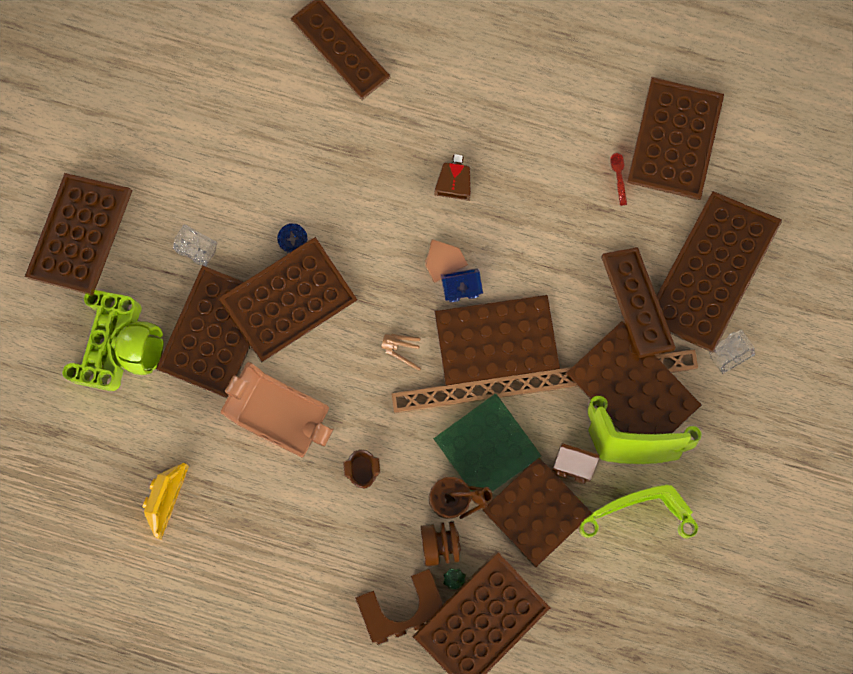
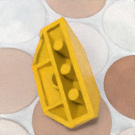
(163, 498)

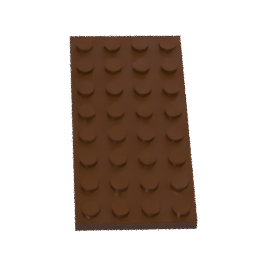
(715, 269)

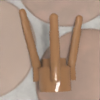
(392, 342)

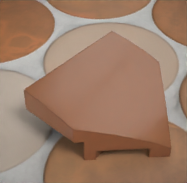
(443, 260)

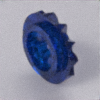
(285, 233)

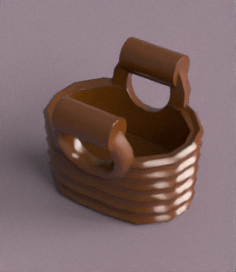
(362, 468)

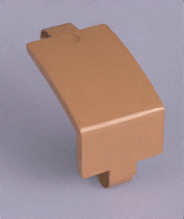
(275, 411)

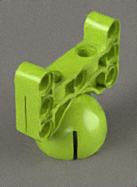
(124, 343)

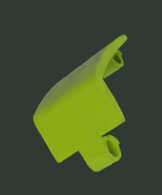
(635, 448)
(666, 493)

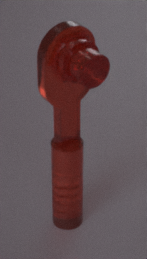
(617, 166)

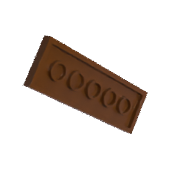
(340, 48)
(638, 302)

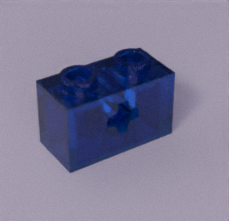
(452, 281)

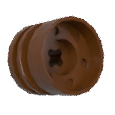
(451, 509)
(440, 543)

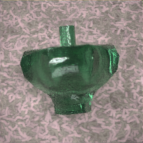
(454, 578)

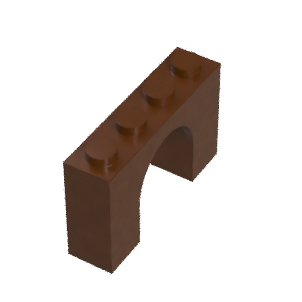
(381, 627)

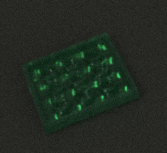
(487, 445)

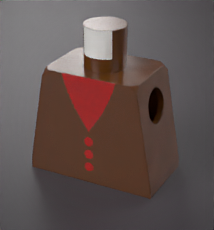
(454, 180)

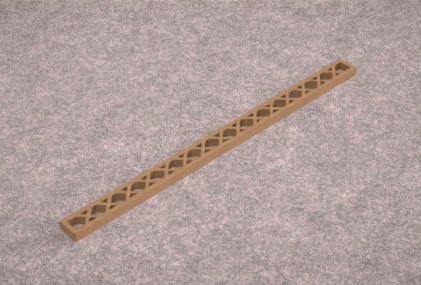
(539, 375)

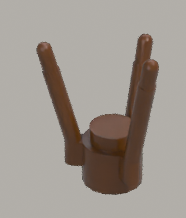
(479, 495)

